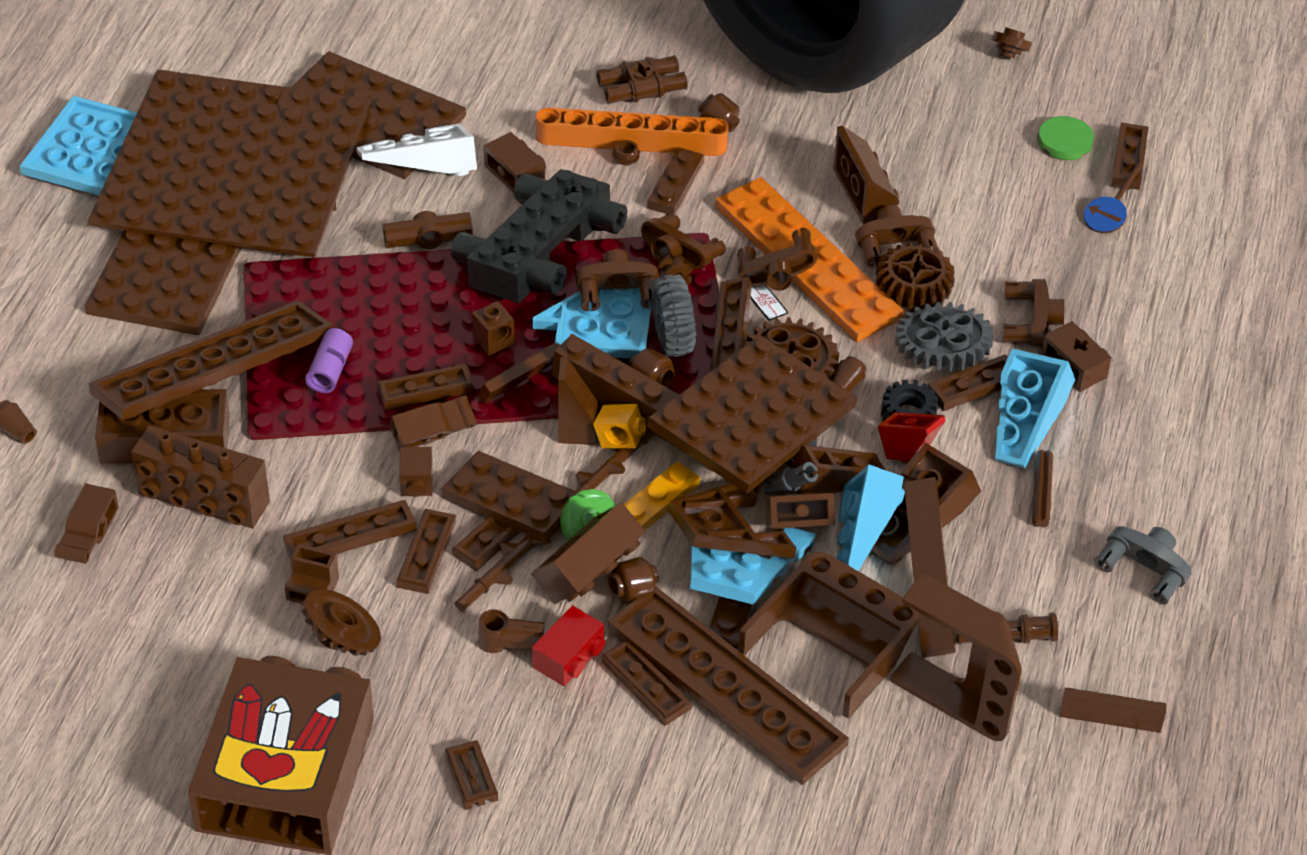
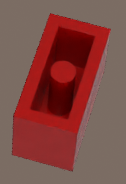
(568, 646)

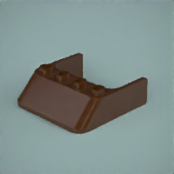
(844, 611)
(993, 675)

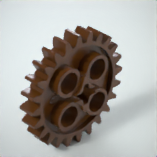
(803, 343)

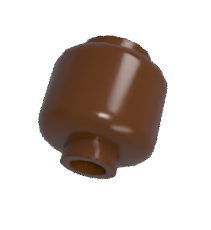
(721, 107)
(654, 366)
(632, 579)

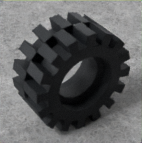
(908, 395)

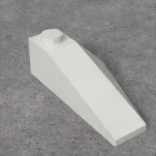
(440, 150)

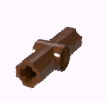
(426, 229)

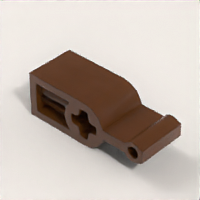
(431, 422)
(87, 523)

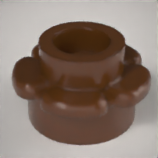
(626, 152)

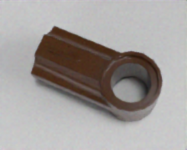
(501, 632)

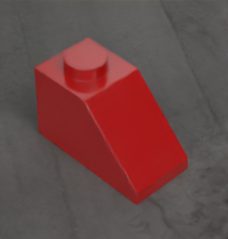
(907, 433)

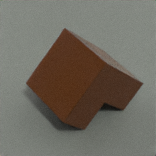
(311, 571)

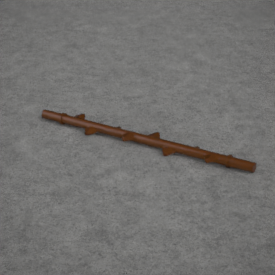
(515, 551)

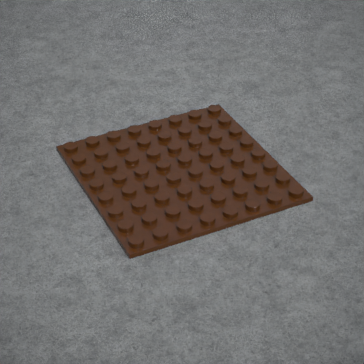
(225, 170)

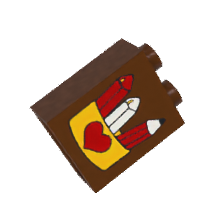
(282, 754)

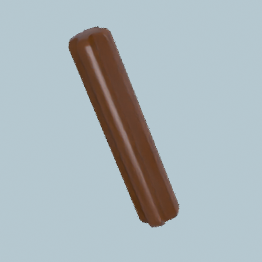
(1042, 488)

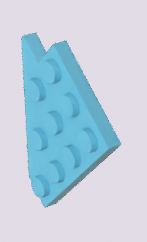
(616, 327)

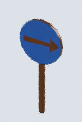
(1109, 213)

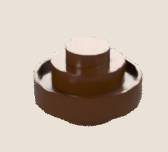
(1011, 42)

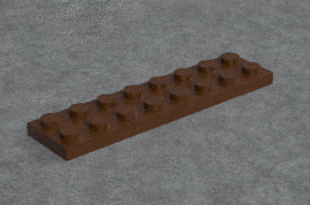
(209, 360)
(729, 685)

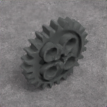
(944, 336)

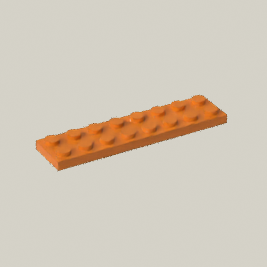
(833, 281)

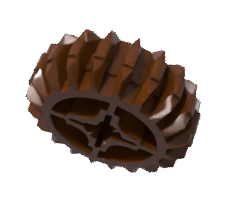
(932, 272)

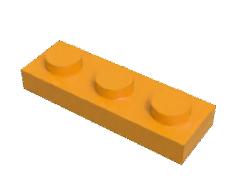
(655, 498)

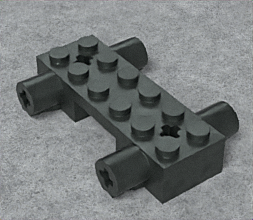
(517, 252)

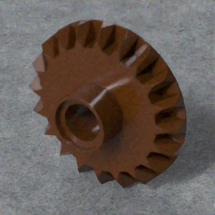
(340, 622)

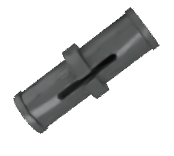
(791, 479)

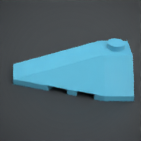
(1030, 402)
(865, 511)

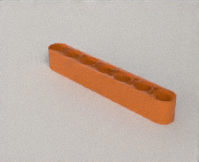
(648, 131)

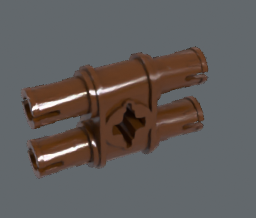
(641, 79)

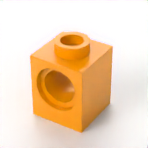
(619, 426)

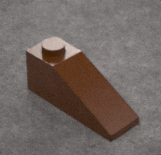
(575, 407)
(833, 466)

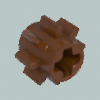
(676, 266)

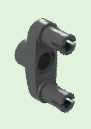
(1150, 550)

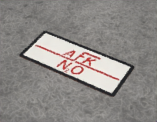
(767, 302)

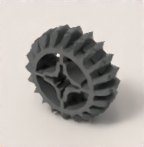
(673, 315)

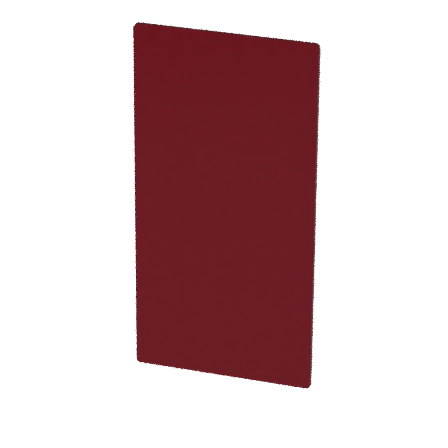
(416, 317)

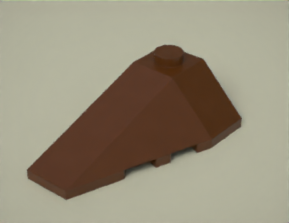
(955, 489)

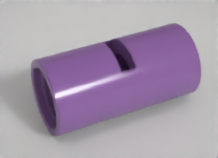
(329, 360)

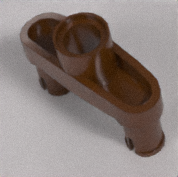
(893, 228)
(666, 239)
(780, 266)
(615, 273)
(1046, 311)

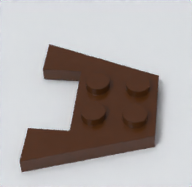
(714, 522)

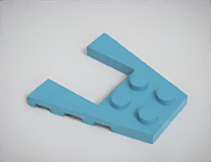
(740, 574)

